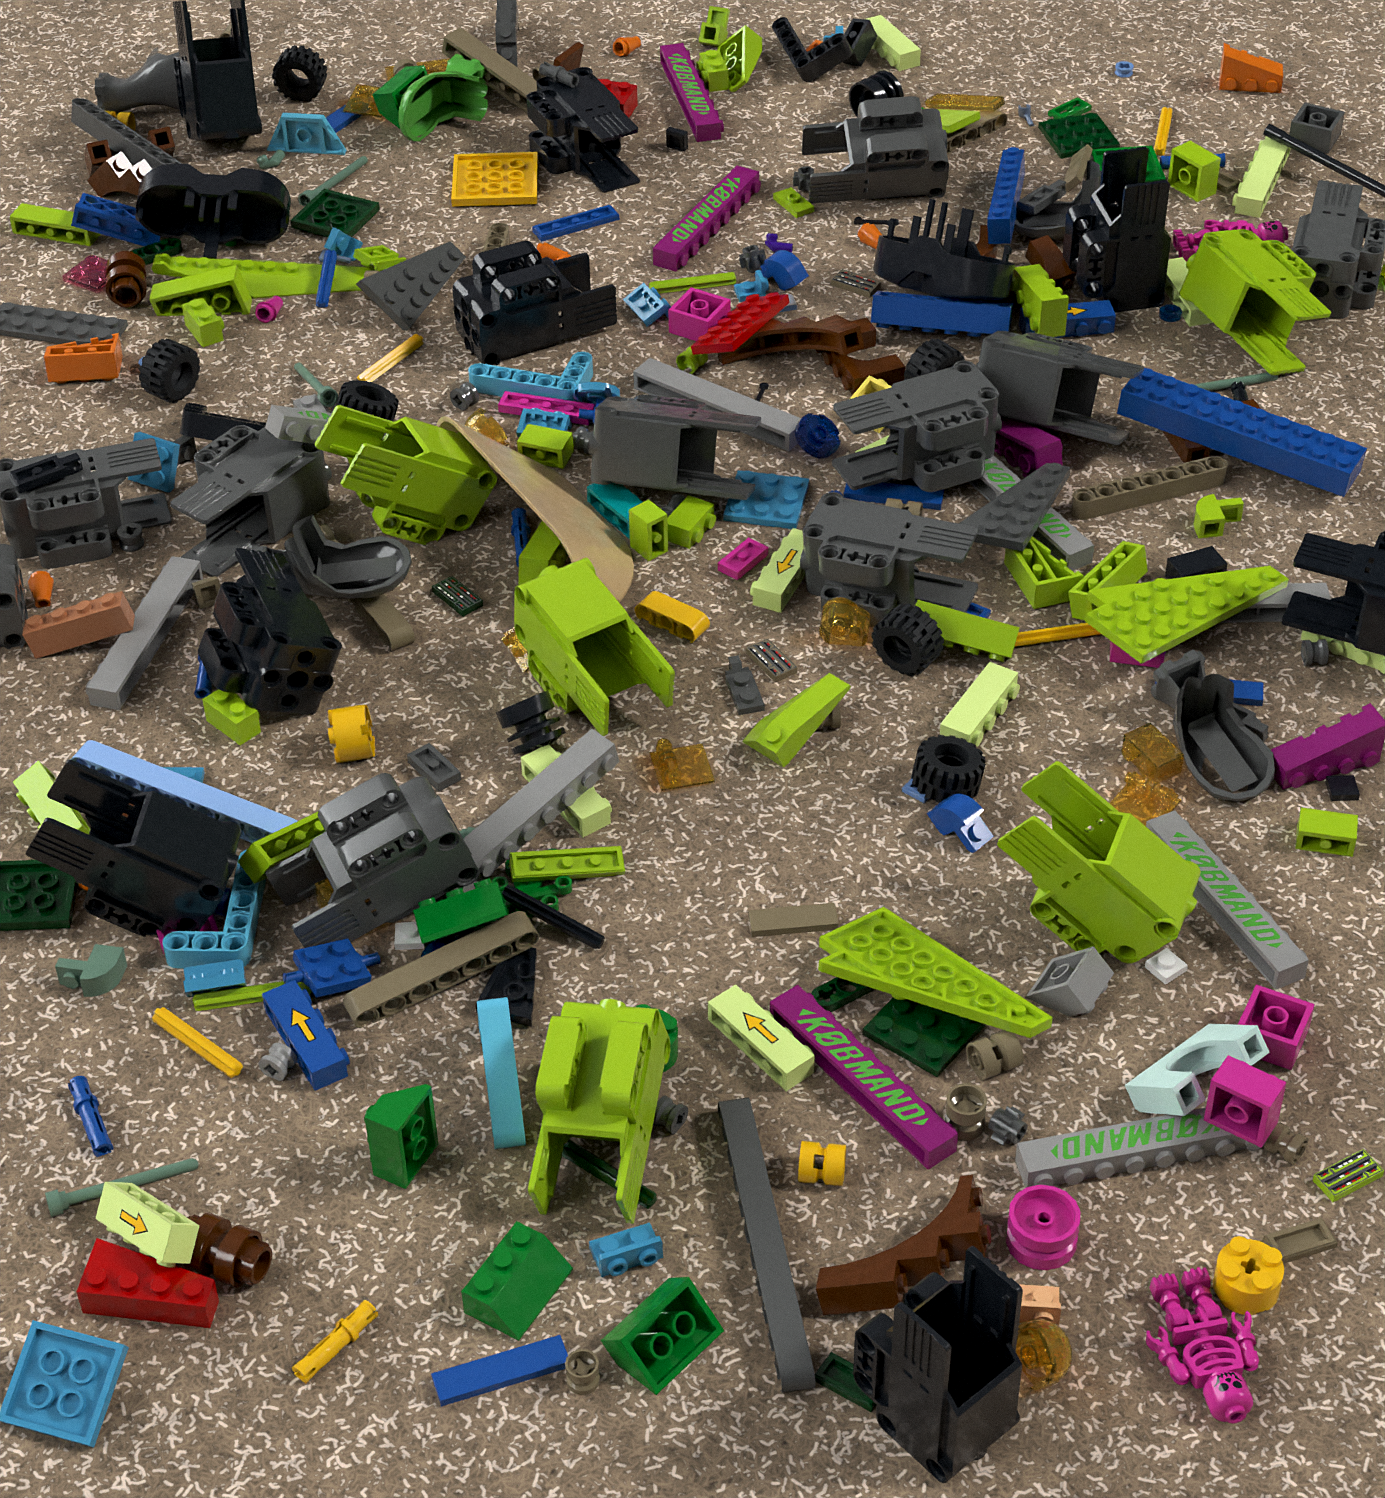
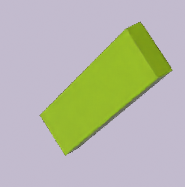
(566, 862)

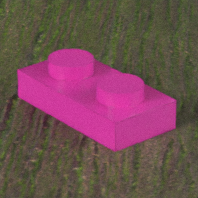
(743, 558)

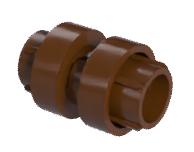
(126, 279)
(233, 1253)

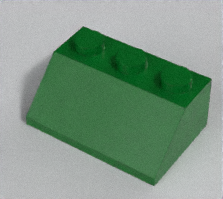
(390, 94)
(460, 910)
(401, 1133)
(515, 1281)
(663, 1334)

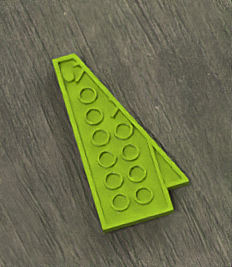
(1165, 612)
(910, 965)

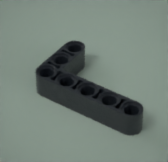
(817, 60)
(200, 424)

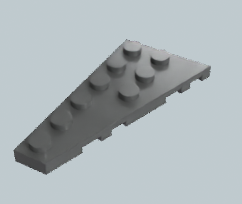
(411, 285)
(1017, 513)

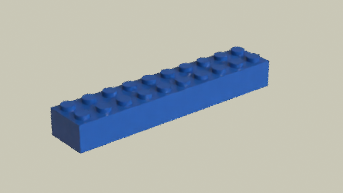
(1242, 431)

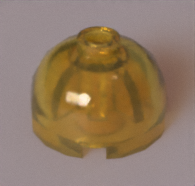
(487, 427)
(1045, 1346)

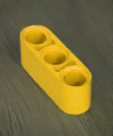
(672, 615)

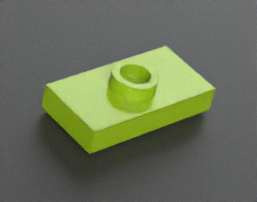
(793, 202)

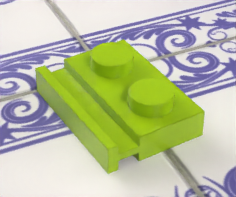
(377, 256)

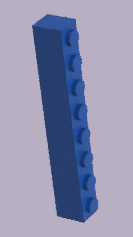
(1005, 196)

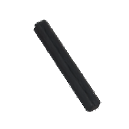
(553, 917)

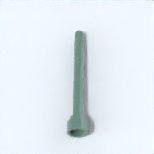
(306, 196)
(1227, 383)
(326, 394)
(60, 1201)

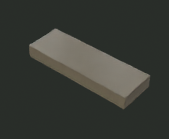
(1077, 167)
(793, 919)

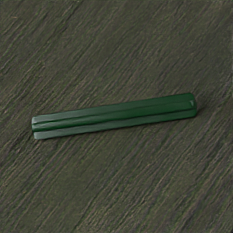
(602, 1170)

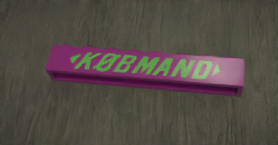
(691, 92)
(706, 218)
(866, 1078)

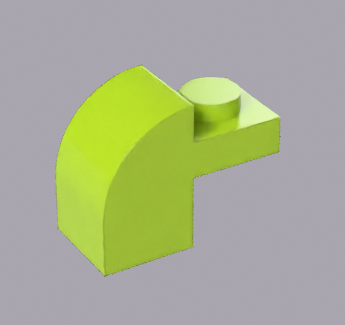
(715, 29)
(1214, 513)

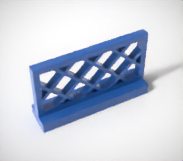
(111, 220)

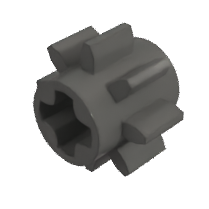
(802, 178)
(752, 258)
(1007, 1125)

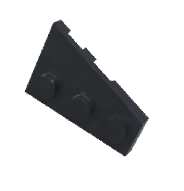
(516, 981)

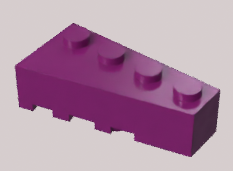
(1027, 445)
(1331, 750)

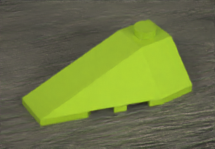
(740, 56)
(792, 724)

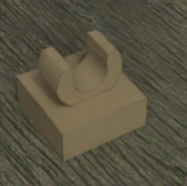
(206, 591)

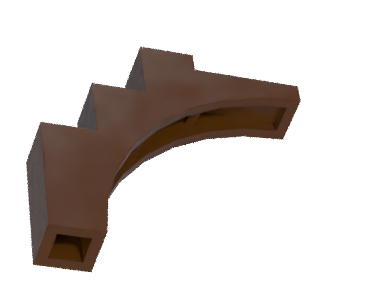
(118, 175)
(828, 334)
(885, 1277)

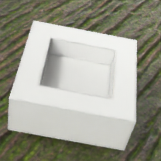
(407, 936)
(1166, 966)

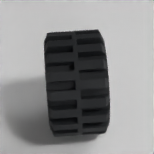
(309, 64)
(931, 357)
(169, 370)
(368, 399)
(907, 639)
(948, 768)

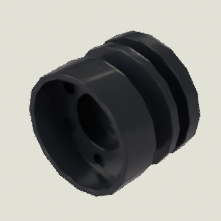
(877, 86)
(530, 722)

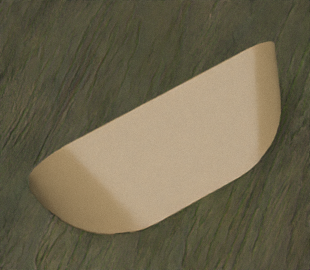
(560, 507)

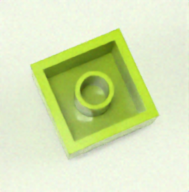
(1194, 171)

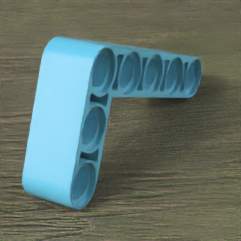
(498, 379)
(238, 936)
(501, 1073)

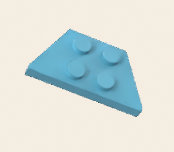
(306, 135)

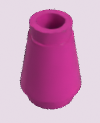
(268, 309)

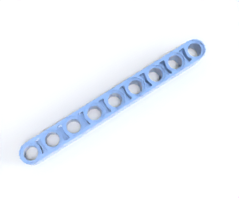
(252, 818)

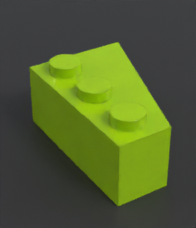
(1041, 575)

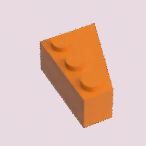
(1249, 73)
(84, 361)

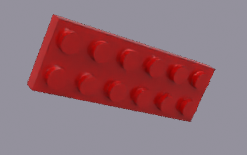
(740, 323)

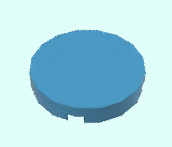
(591, 391)

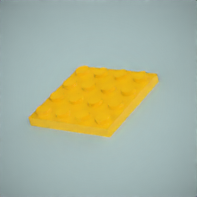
(495, 179)

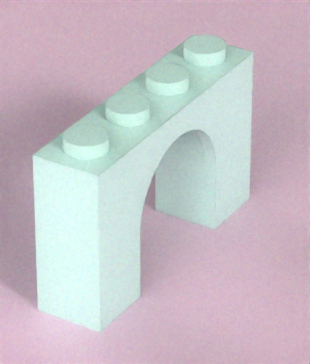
(1171, 1082)

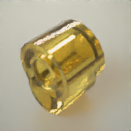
(844, 623)

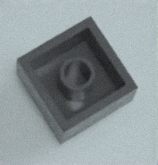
(1317, 126)

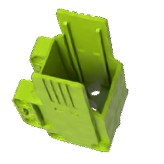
(1253, 293)
(413, 477)
(585, 642)
(1103, 883)
(599, 1084)

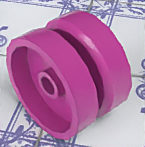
(1043, 1227)

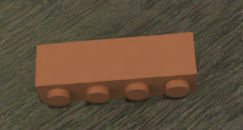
(78, 624)

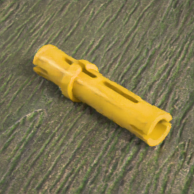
(344, 1332)

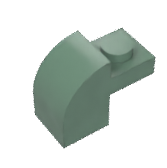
(98, 974)

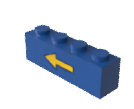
(1082, 319)
(306, 1035)

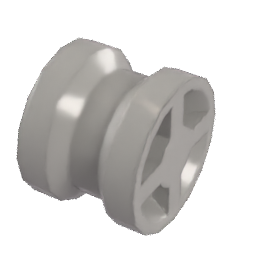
(278, 1061)

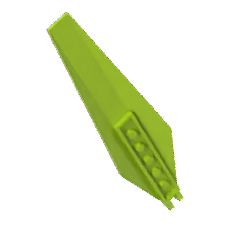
(265, 277)

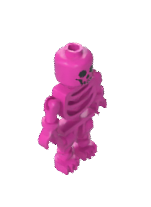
(1266, 231)
(1211, 1357)

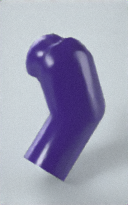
(773, 245)

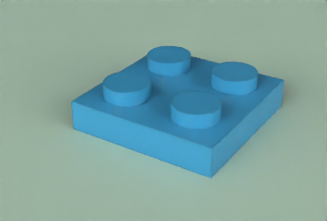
(168, 454)

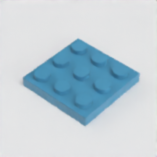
(773, 503)
(63, 1383)

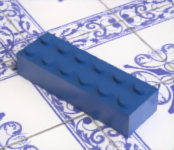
(940, 313)

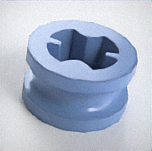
(1124, 69)

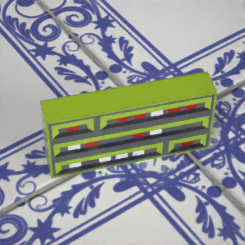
(1348, 1175)

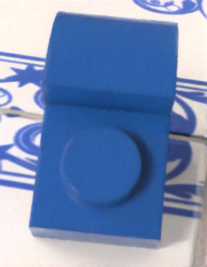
(784, 268)
(961, 815)

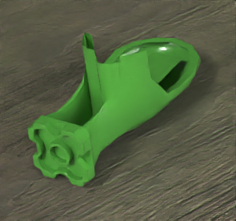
(443, 96)

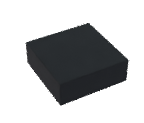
(677, 139)
(1342, 788)

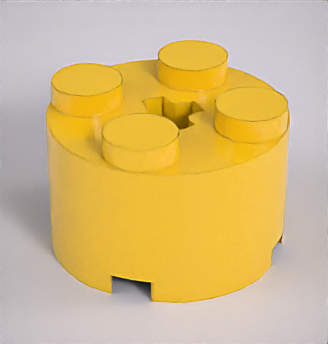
(351, 733)
(1248, 1276)

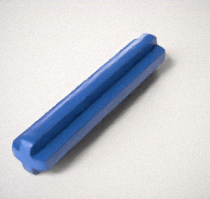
(326, 278)

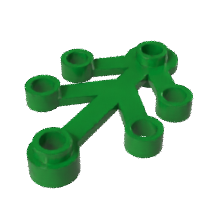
(533, 888)

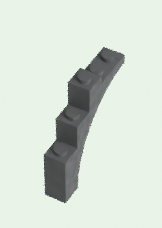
(506, 29)

